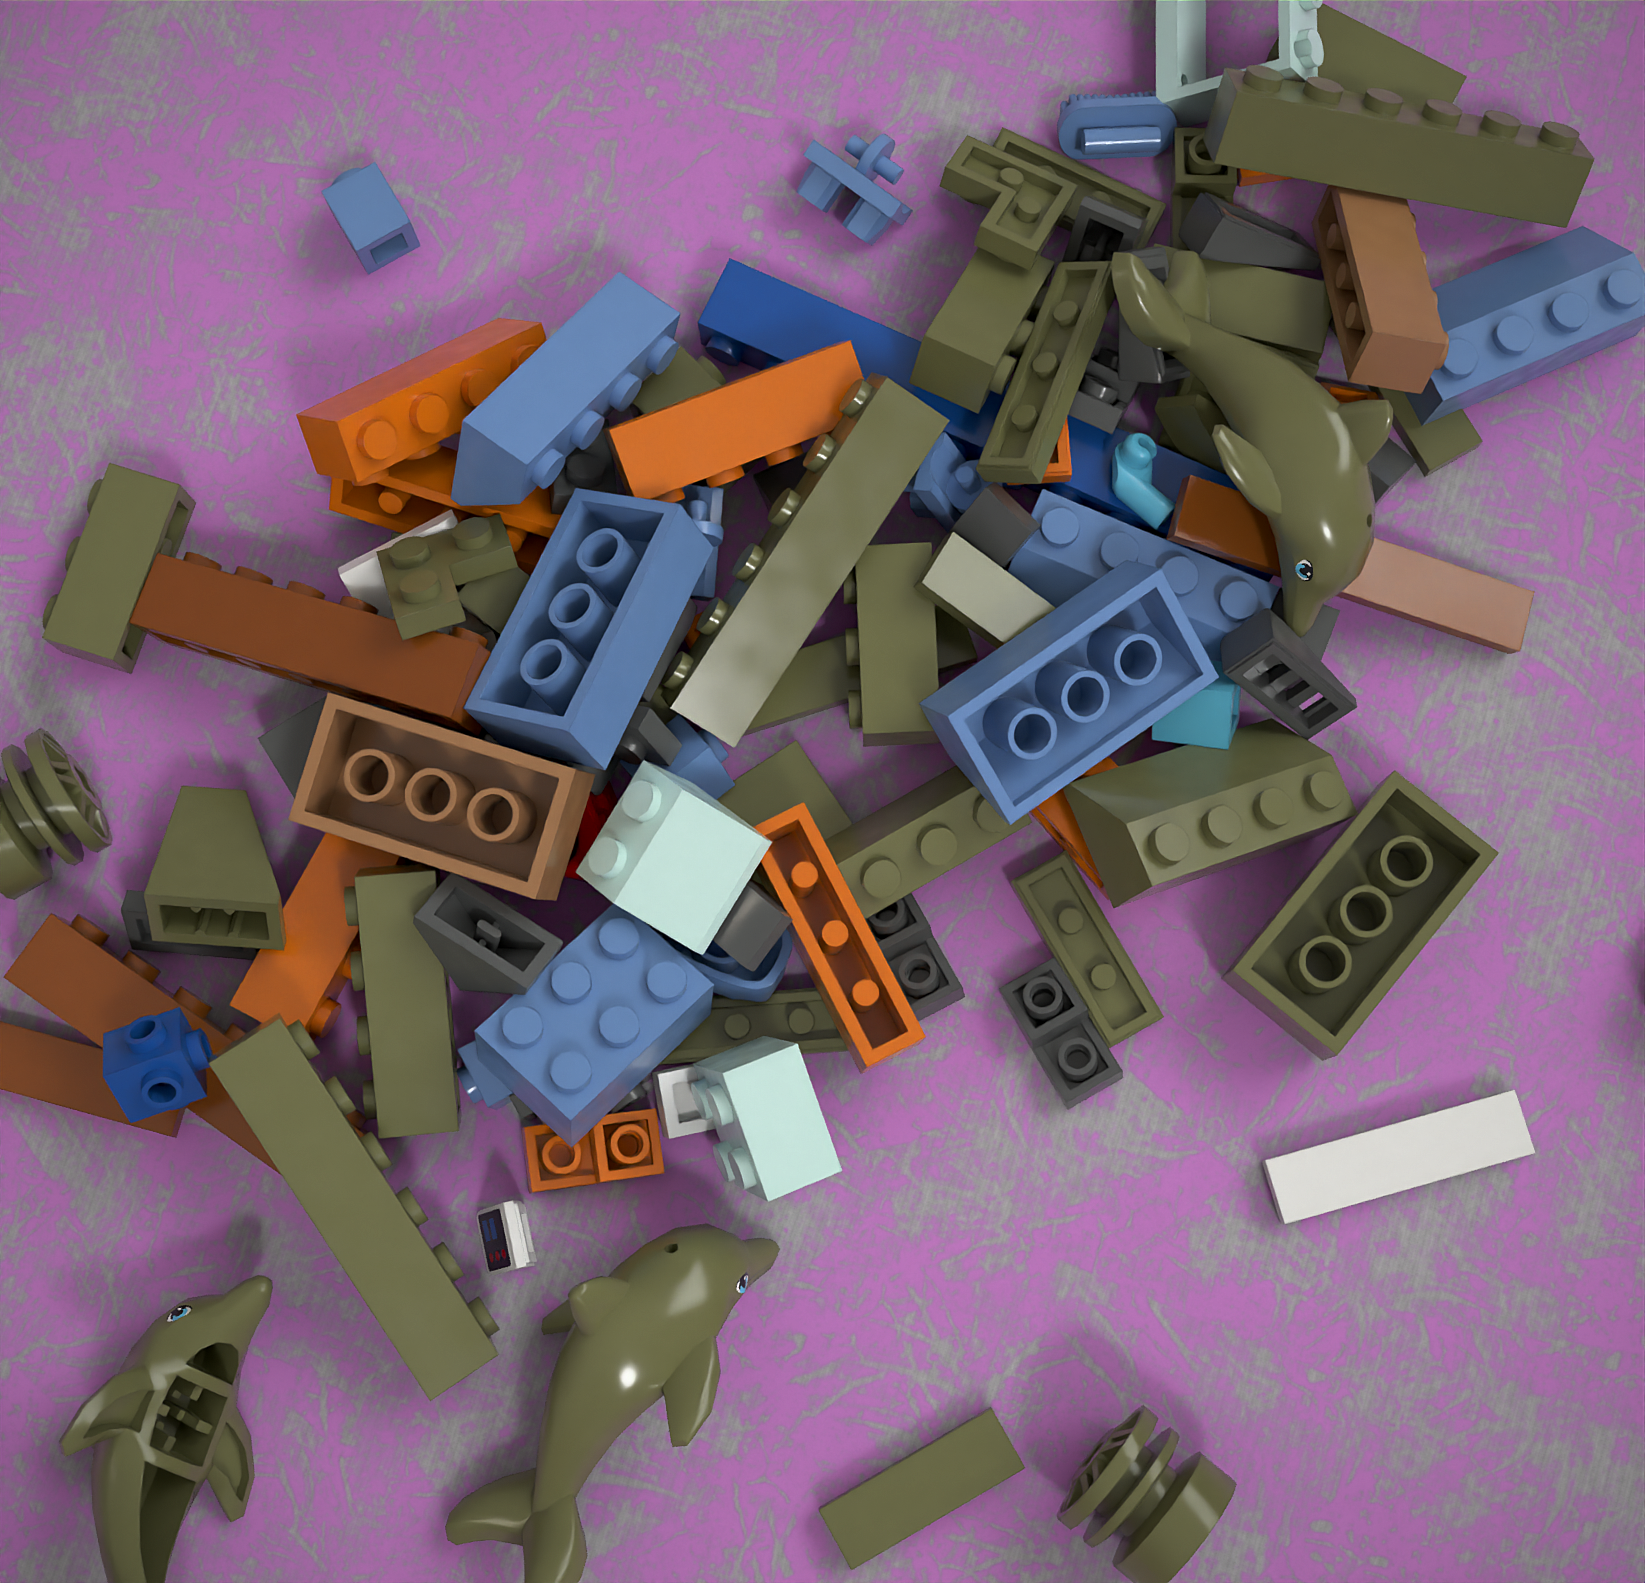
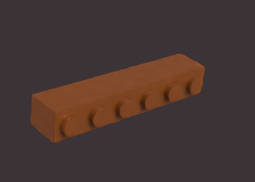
(311, 639)
(100, 991)

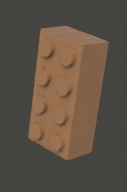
(441, 797)

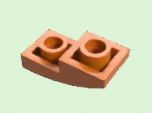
(613, 1150)

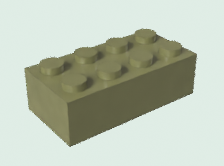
(1359, 916)

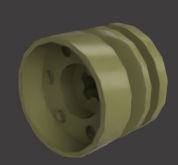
(45, 806)
(1154, 1506)

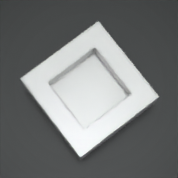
(676, 1103)

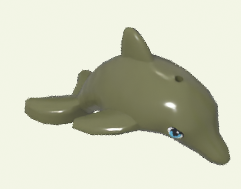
(1290, 440)
(627, 1345)
(169, 1428)

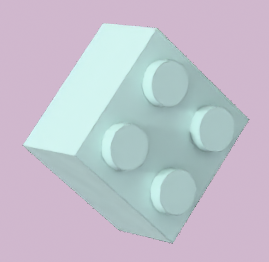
(765, 1118)

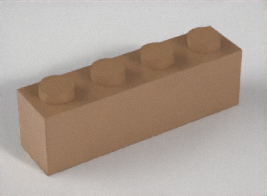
(1379, 289)

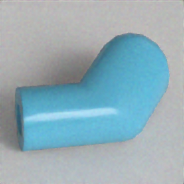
(1134, 480)

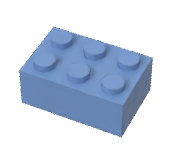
(594, 1023)

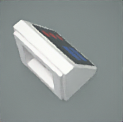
(506, 1237)

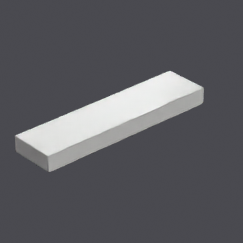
(1398, 1157)

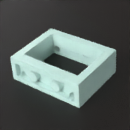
(1182, 53)

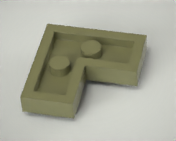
(1021, 198)
(425, 572)

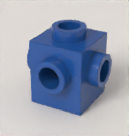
(156, 1064)

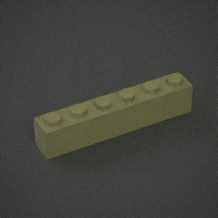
(1397, 146)
(802, 557)
(354, 1204)

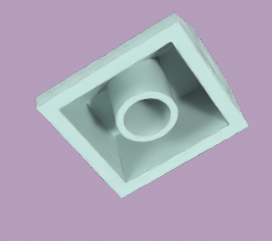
(673, 856)

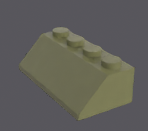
(1206, 809)

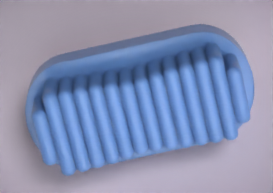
(1115, 126)

